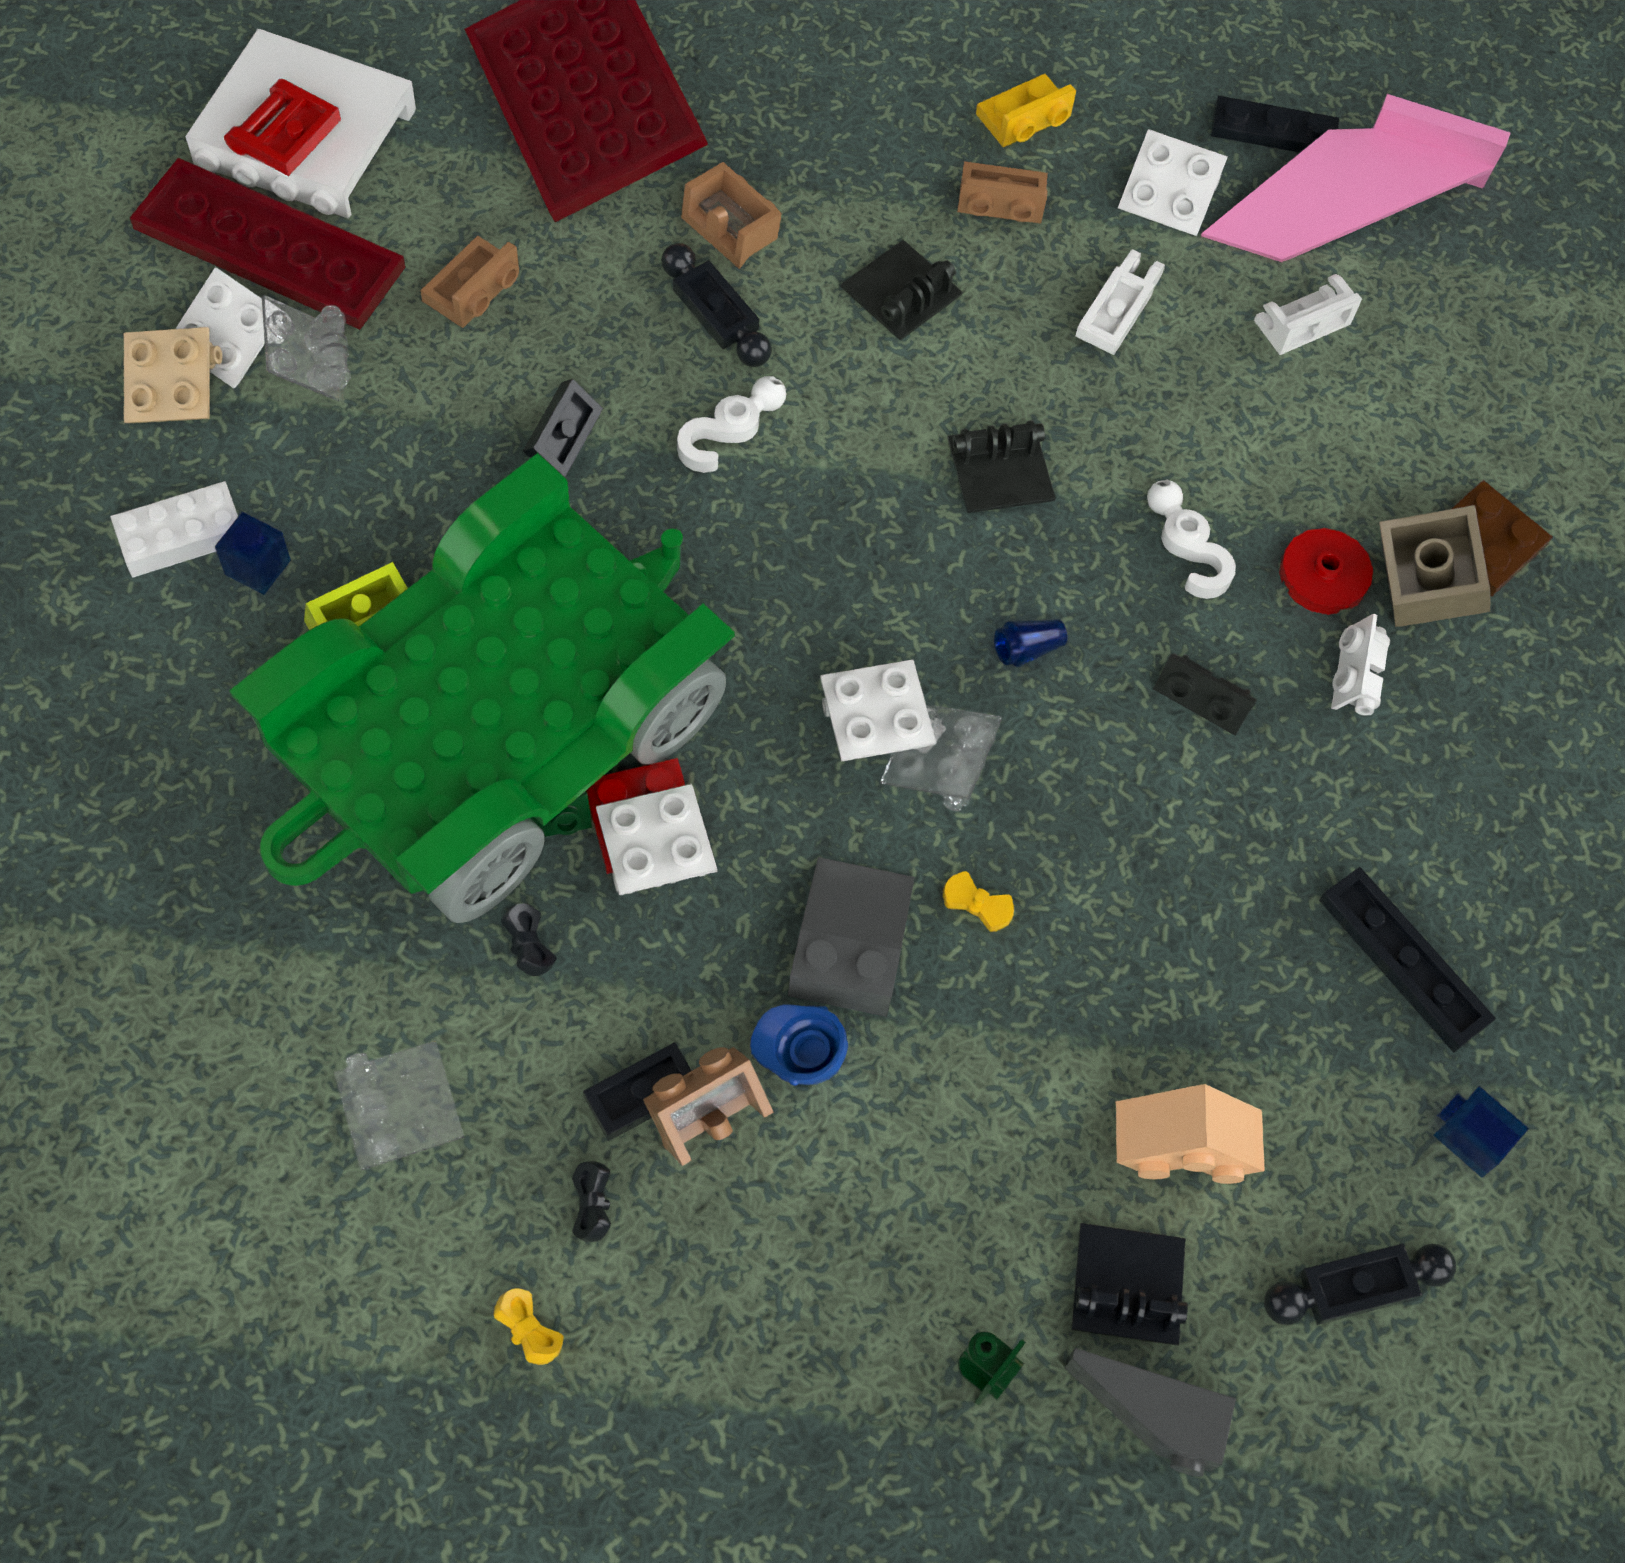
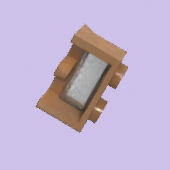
(730, 213)
(705, 1099)

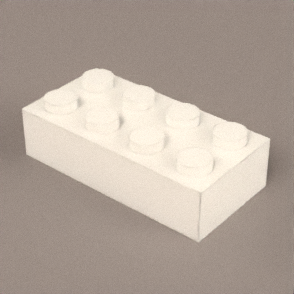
(174, 528)

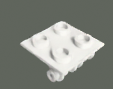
(1172, 182)
(233, 324)
(877, 710)
(656, 839)

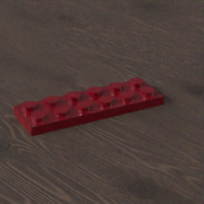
(267, 242)

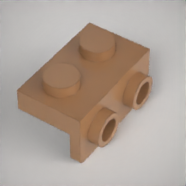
(1002, 192)
(472, 281)

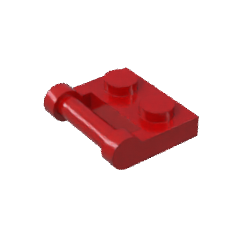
(291, 134)

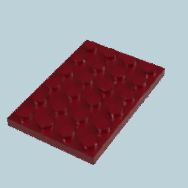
(584, 96)

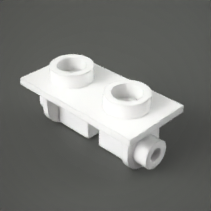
(1362, 649)

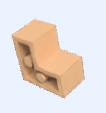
(1191, 1131)

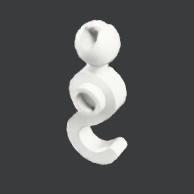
(733, 422)
(1187, 537)

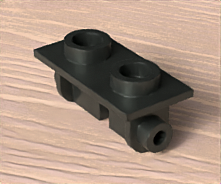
(1204, 694)

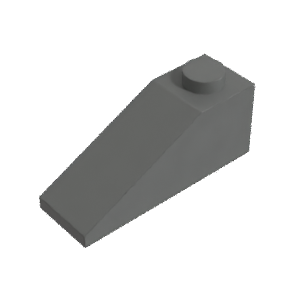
(1165, 1413)

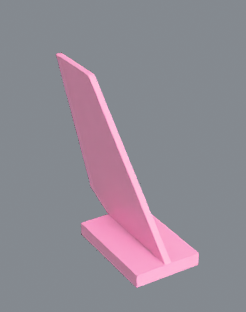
(1360, 178)

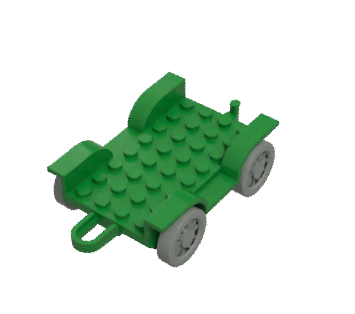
(484, 697)

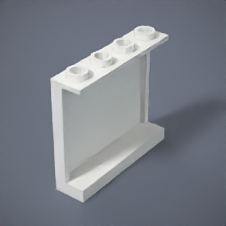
(367, 107)

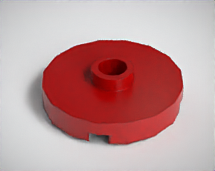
(1321, 588)

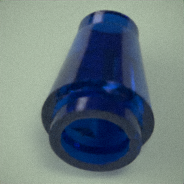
(1028, 640)

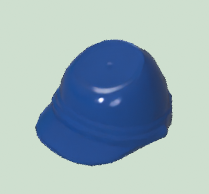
(800, 1043)

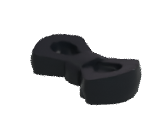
(522, 924)
(590, 1183)

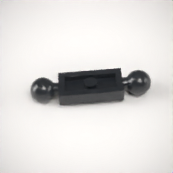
(716, 305)
(1360, 1284)

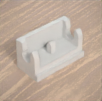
(1309, 316)

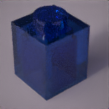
(253, 553)
(1479, 1130)

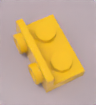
(1026, 109)

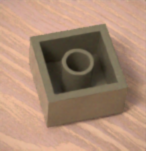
(1435, 566)

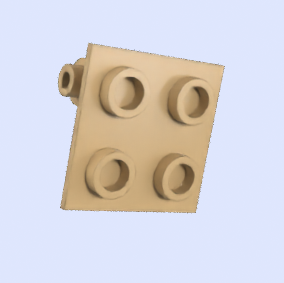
(168, 375)

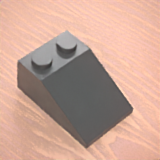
(851, 937)

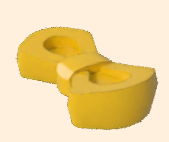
(993, 910)
(516, 1312)

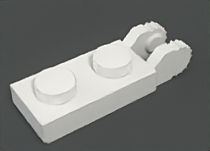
(1118, 304)

